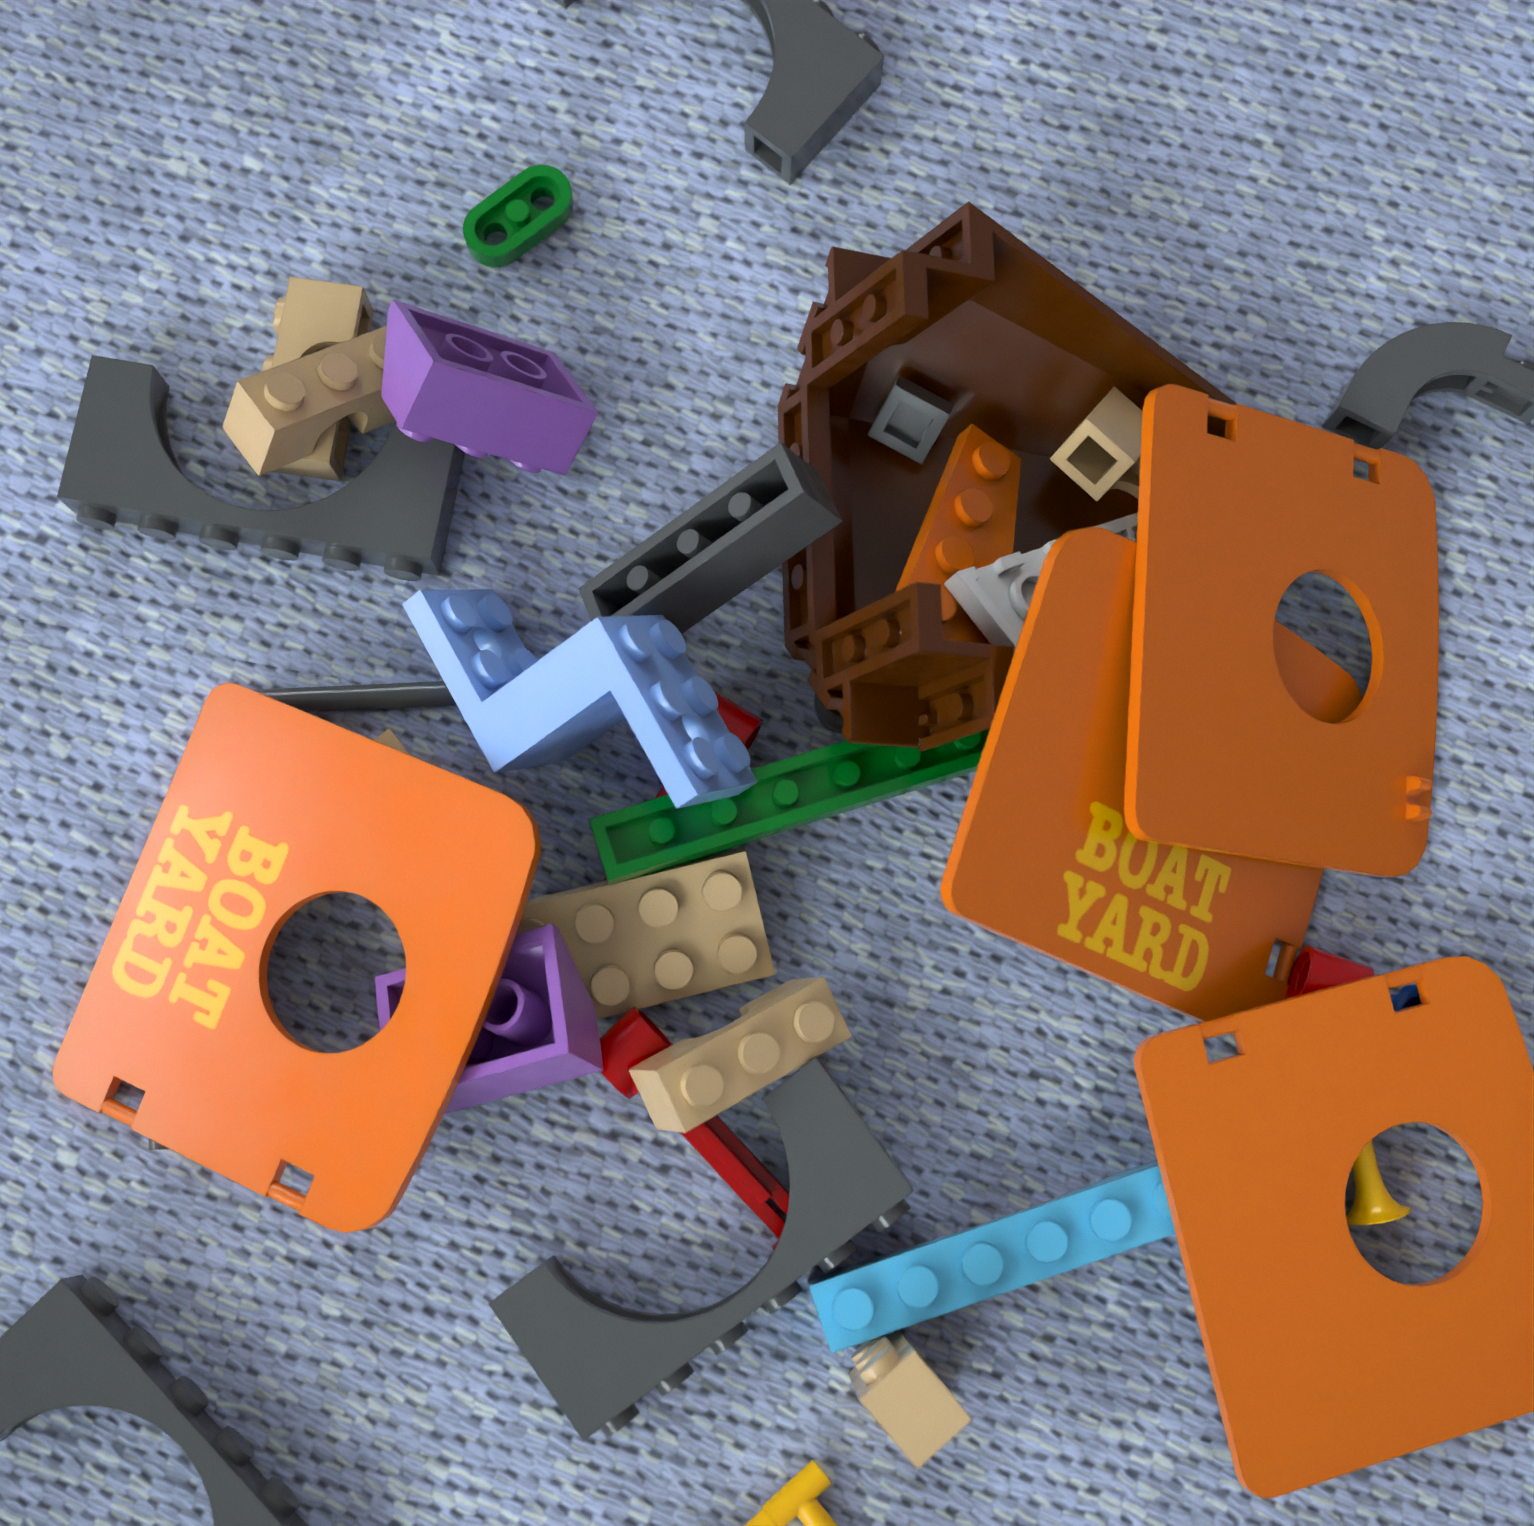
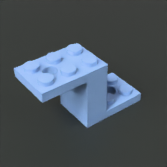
(554, 707)

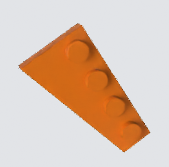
(966, 523)

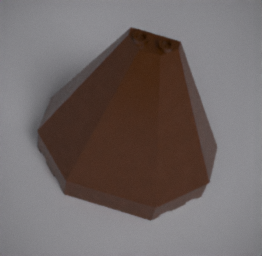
(1020, 360)

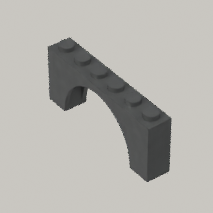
(815, 82)
(127, 473)
(83, 1354)
(609, 1356)

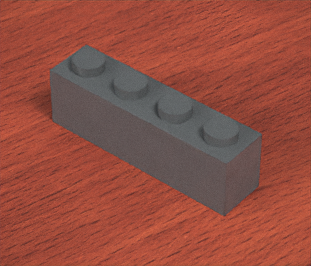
(718, 544)

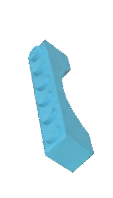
(992, 1257)

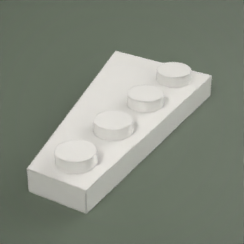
(1002, 592)

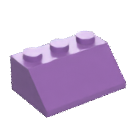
(482, 391)
(536, 1027)

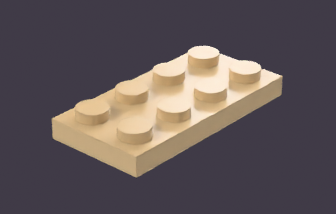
(661, 932)

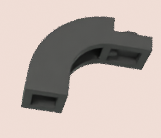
(1429, 360)

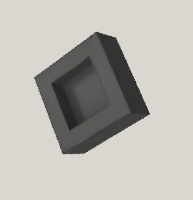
(910, 419)

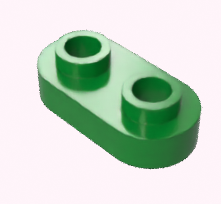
(513, 213)

